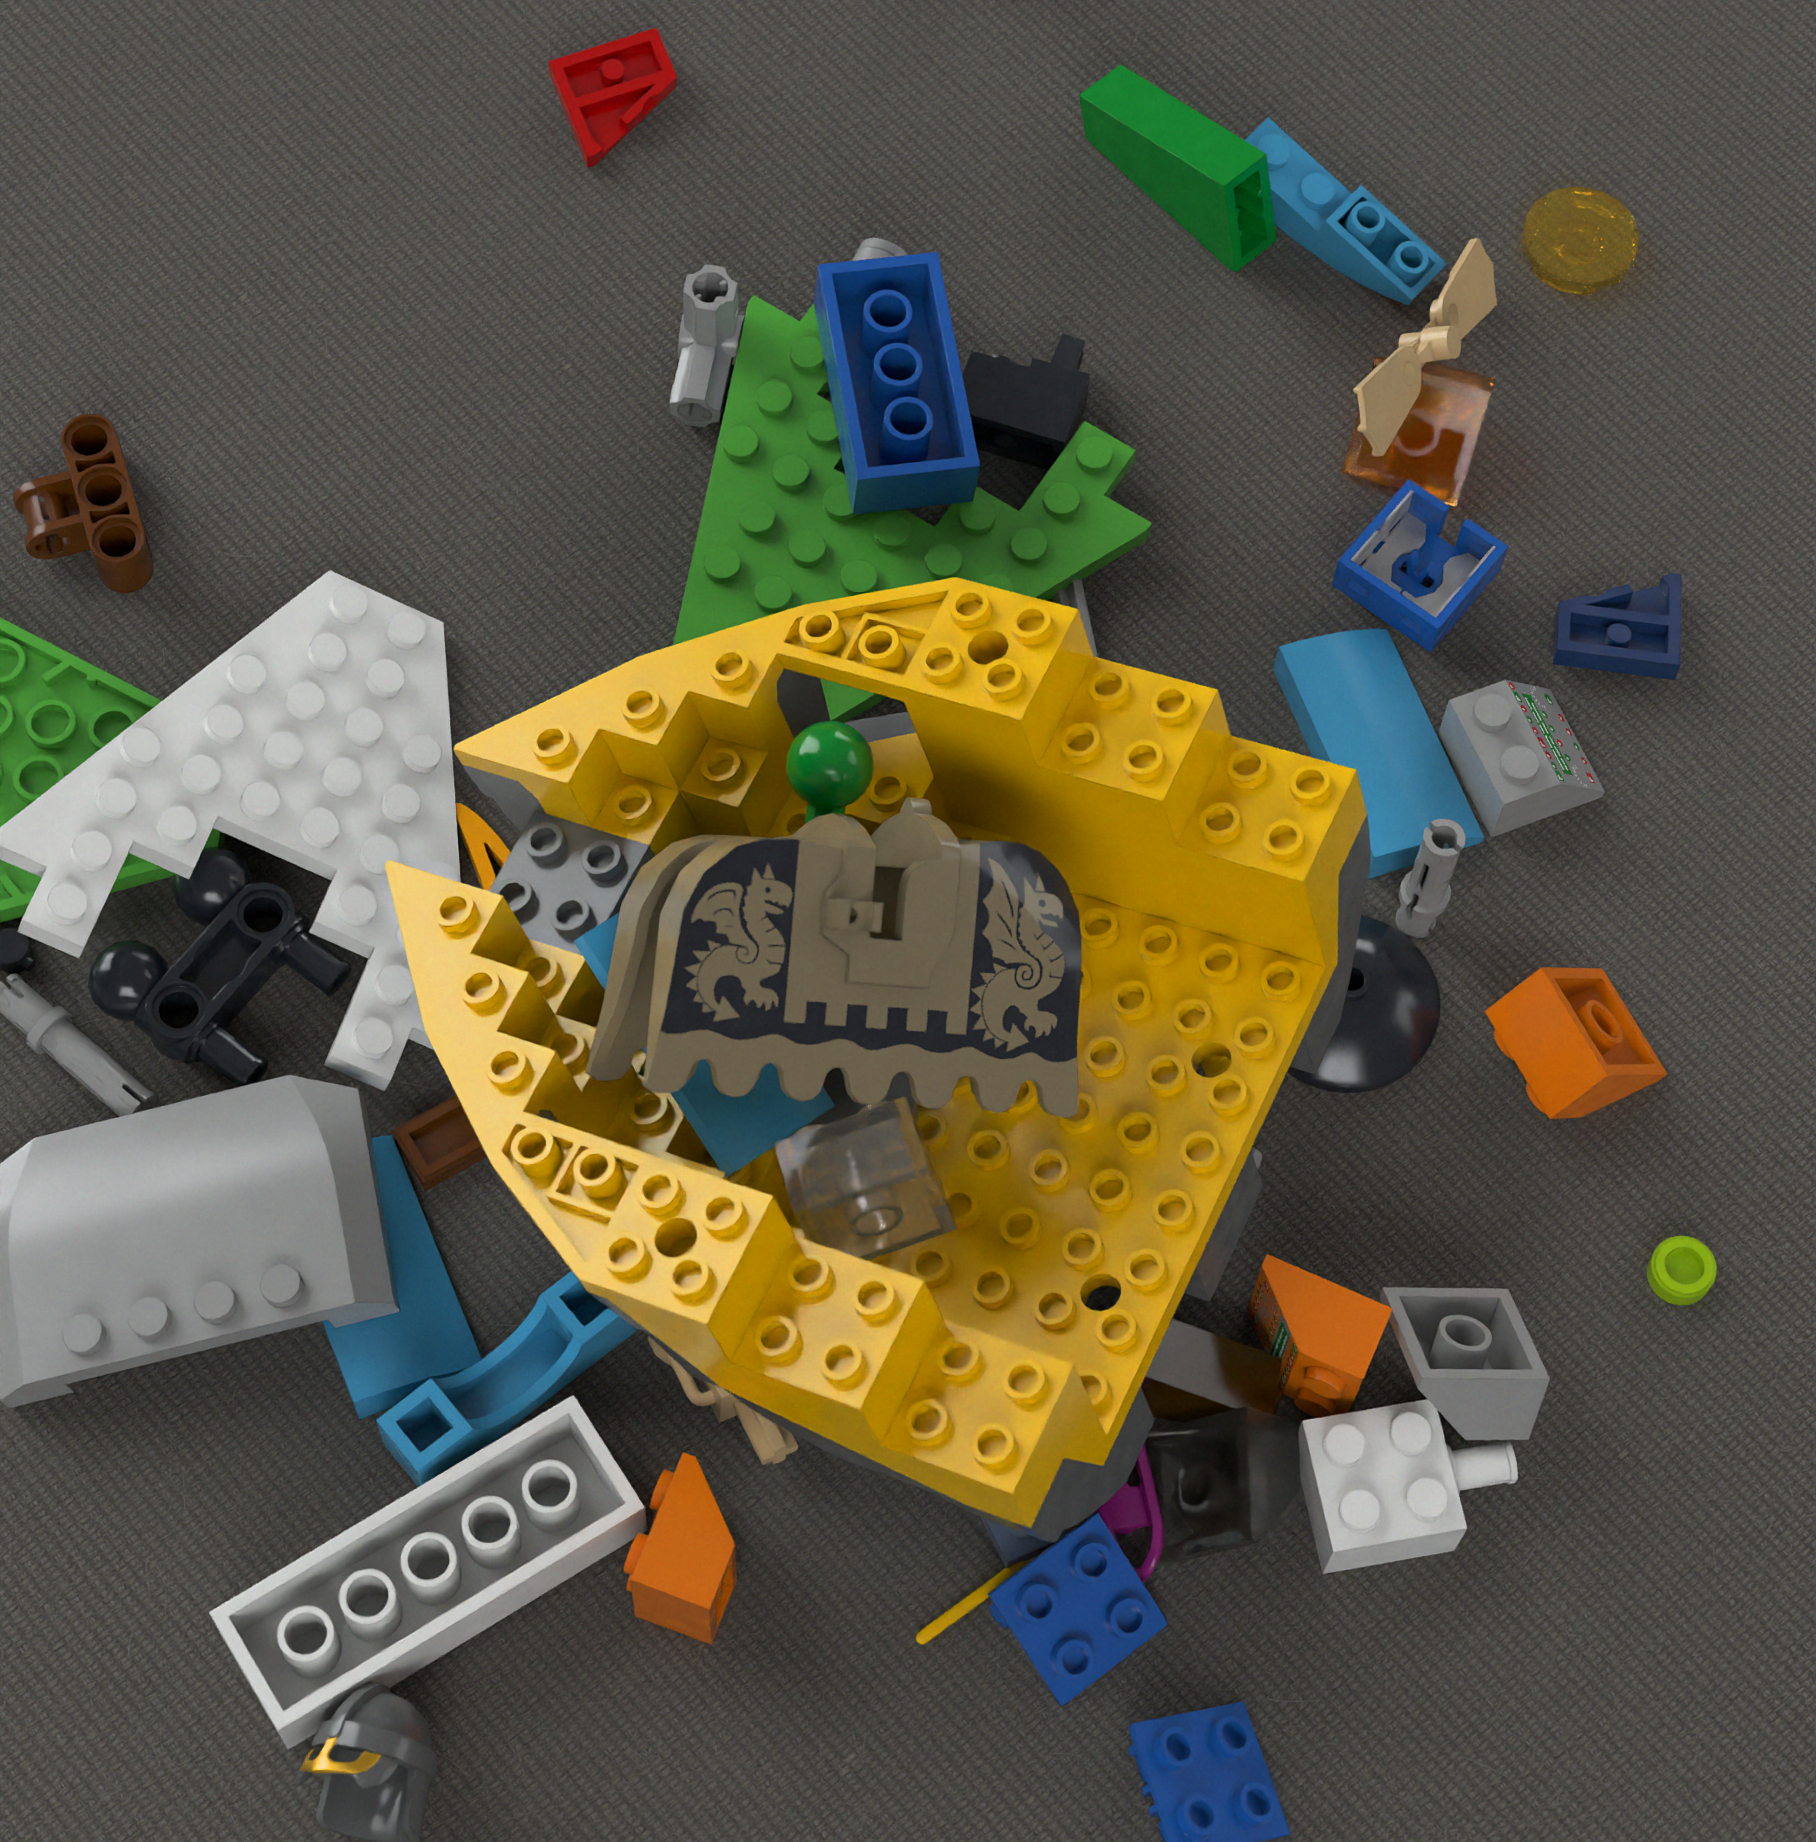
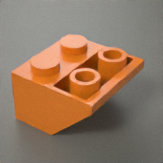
(687, 1561)

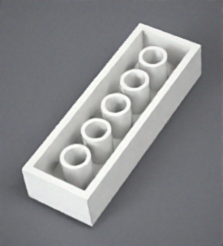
(431, 1569)

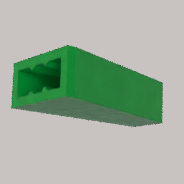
(1184, 164)

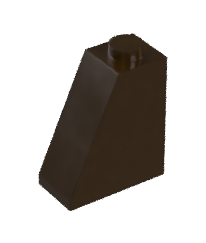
(1208, 1375)

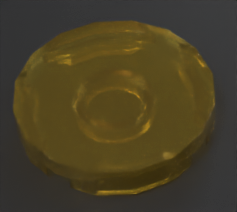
(1579, 240)

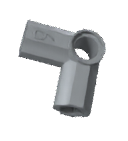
(706, 346)

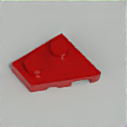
(612, 89)

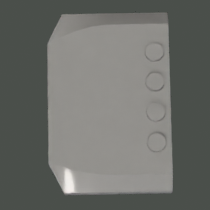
(188, 1232)

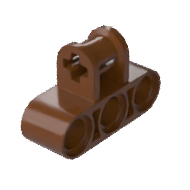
(74, 509)

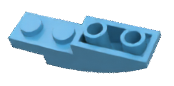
(1343, 227)

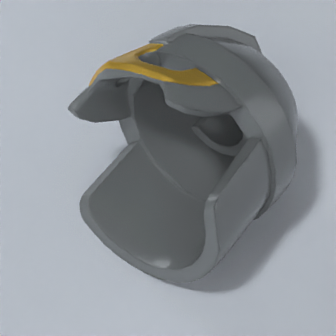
(374, 1767)

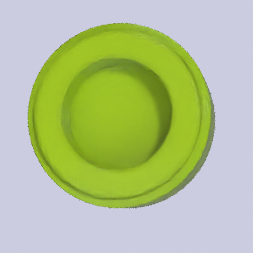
(1681, 1270)

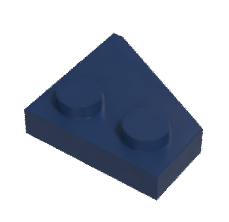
(1622, 630)

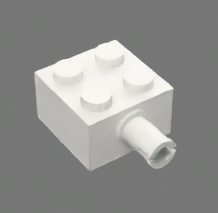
(1389, 1485)

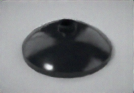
(1384, 1022)

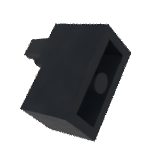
(1025, 409)

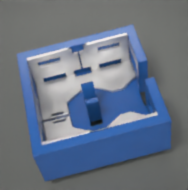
(1409, 535)

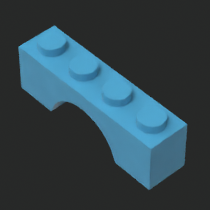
(472, 1409)

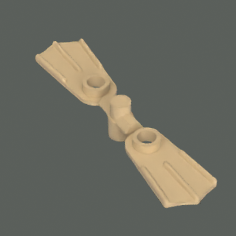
(1395, 384)

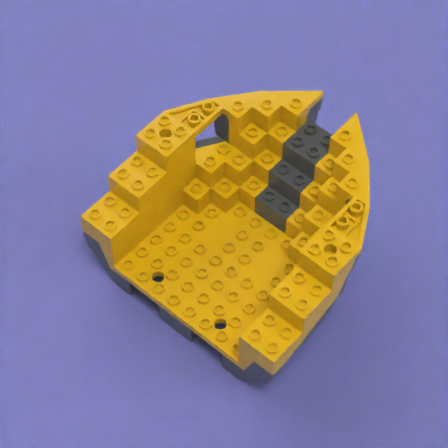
(1211, 924)

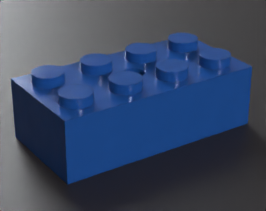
(896, 383)

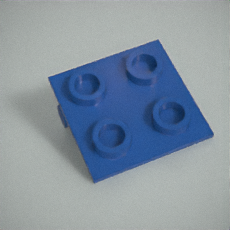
(1077, 1609)
(1207, 1777)

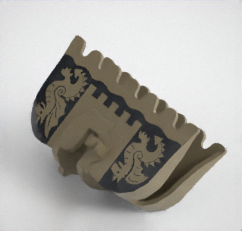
(849, 960)

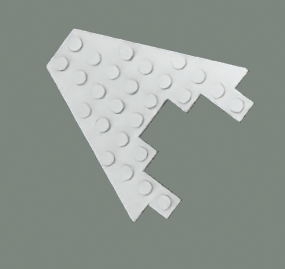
(302, 740)

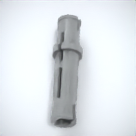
(1427, 885)
(52, 1032)

